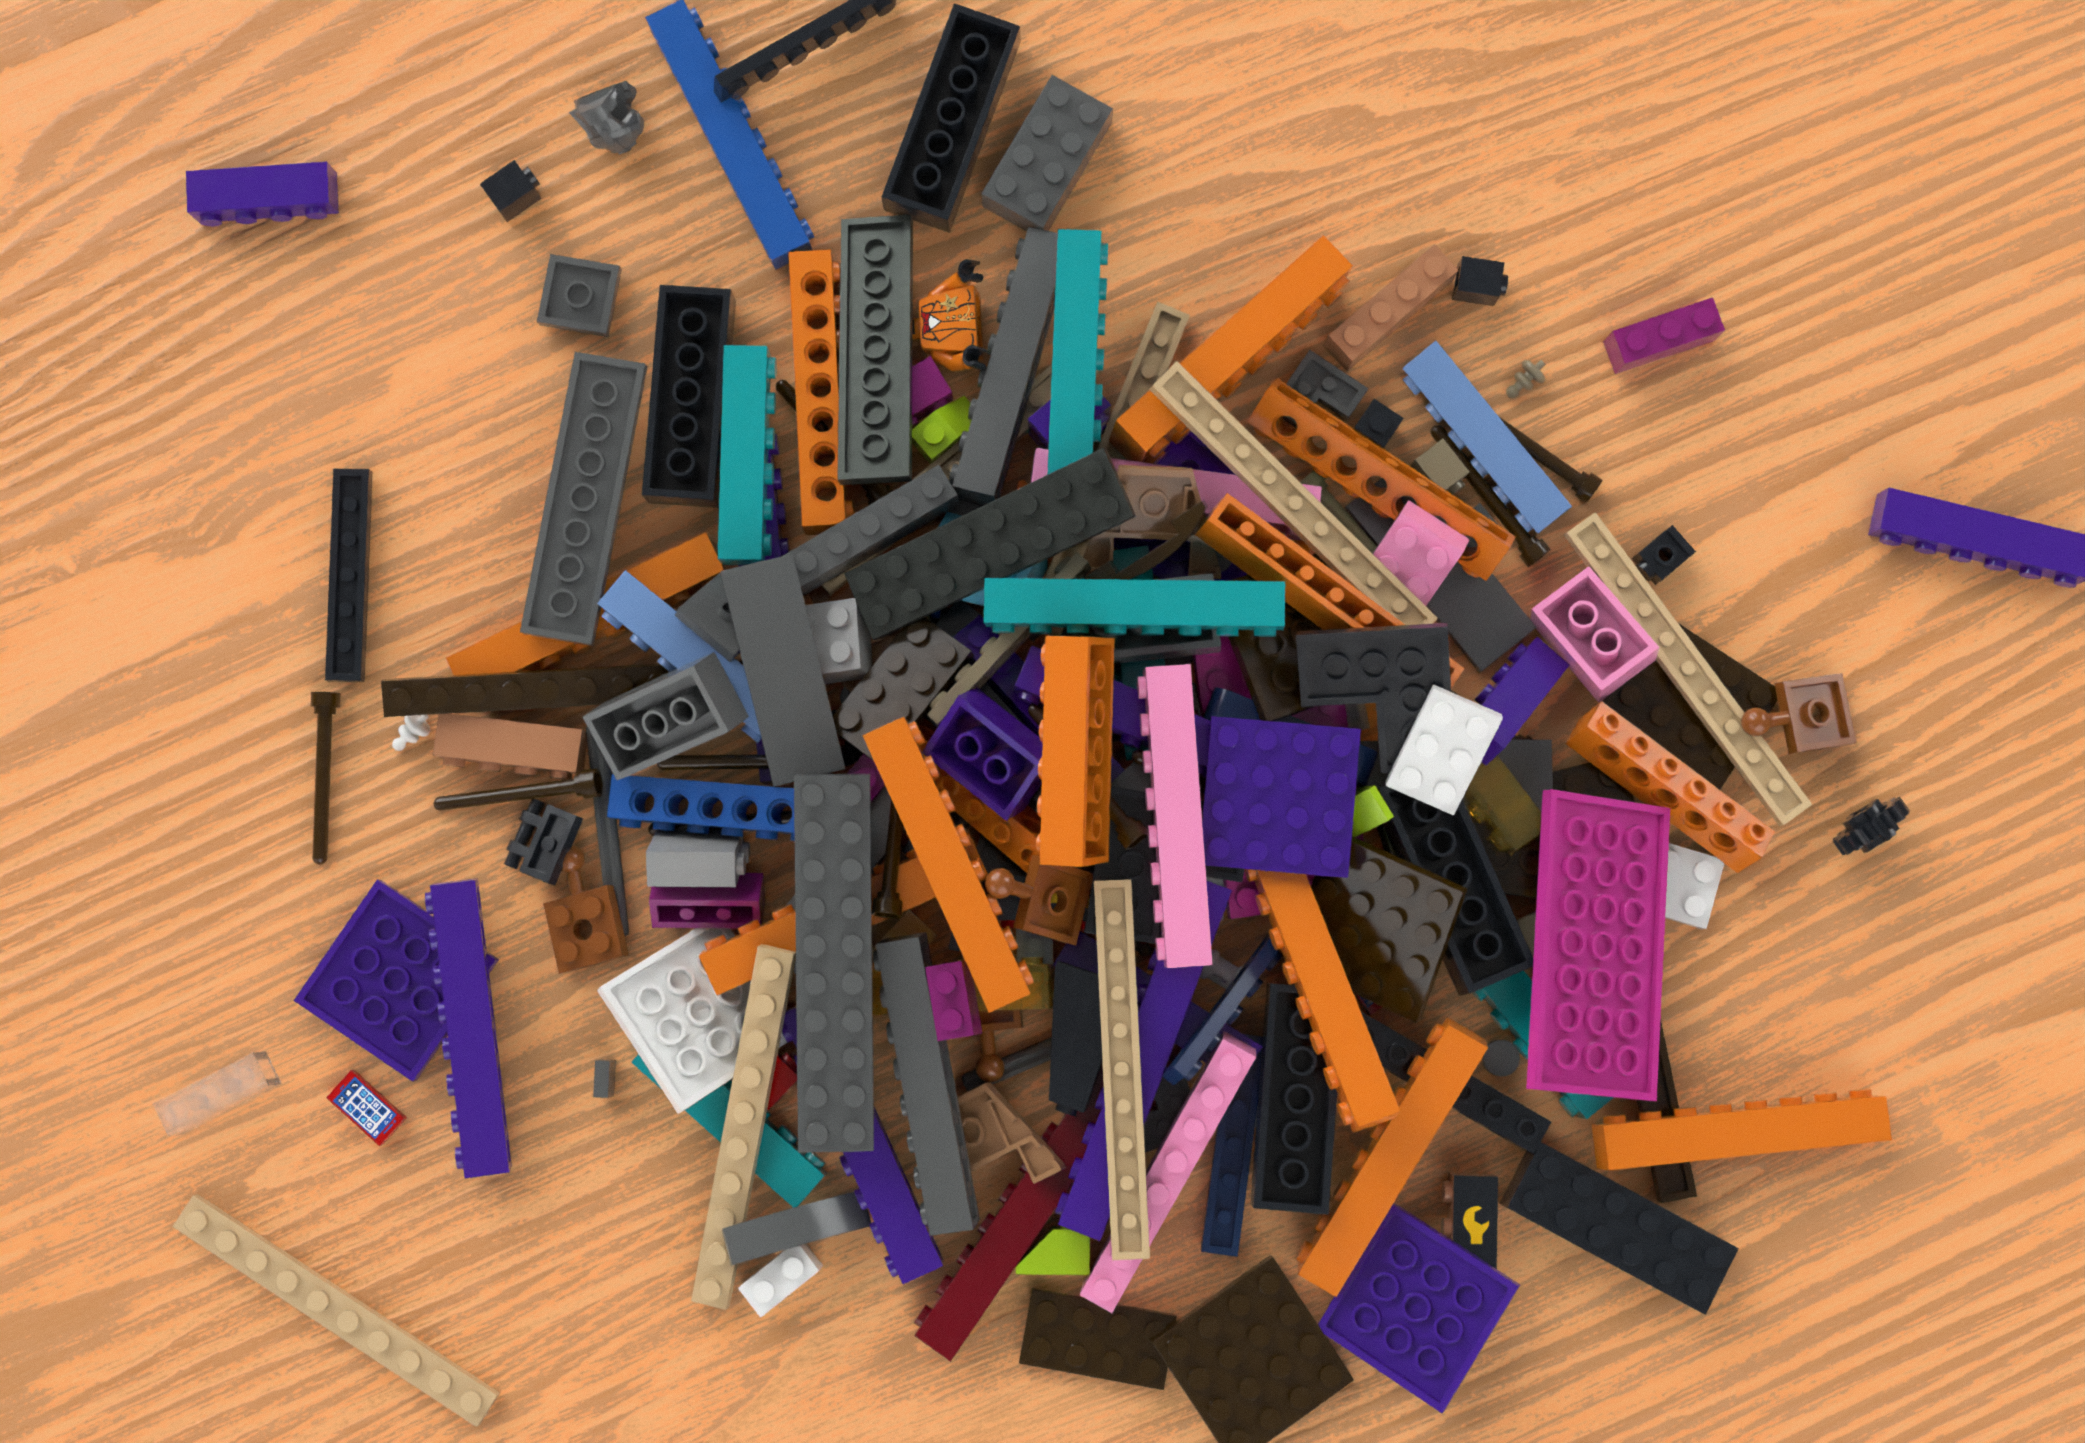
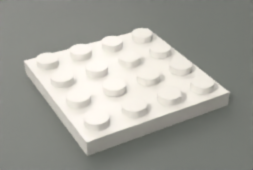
(678, 1020)

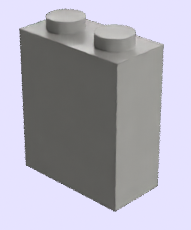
(695, 859)

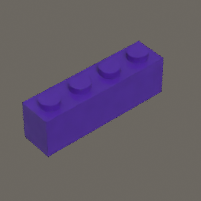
(262, 193)
(1520, 690)

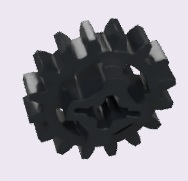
(1871, 825)

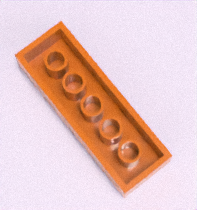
(1075, 750)

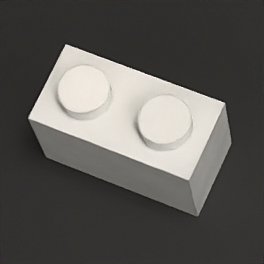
(780, 1278)

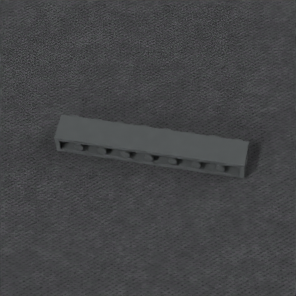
(1010, 371)
(927, 1087)

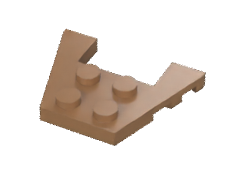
(1157, 498)
(996, 1129)

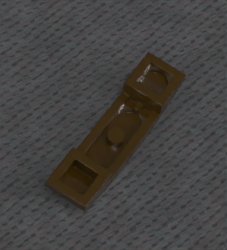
(1184, 524)

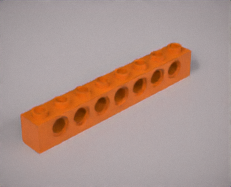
(806, 271)
(1371, 461)

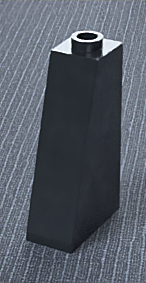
(1075, 1038)

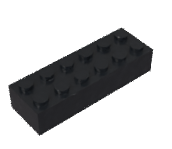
(951, 117)
(687, 396)
(1486, 934)
(1292, 1113)
(1619, 1226)

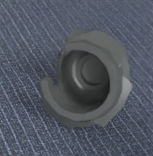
(609, 117)

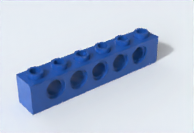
(629, 796)

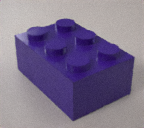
(988, 753)

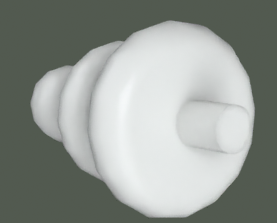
(411, 730)

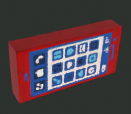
(366, 1107)

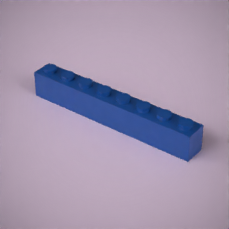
(729, 134)

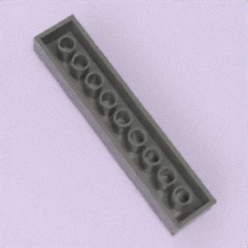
(834, 962)

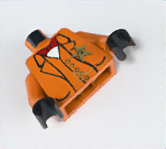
(952, 321)

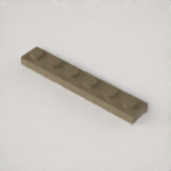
(998, 651)

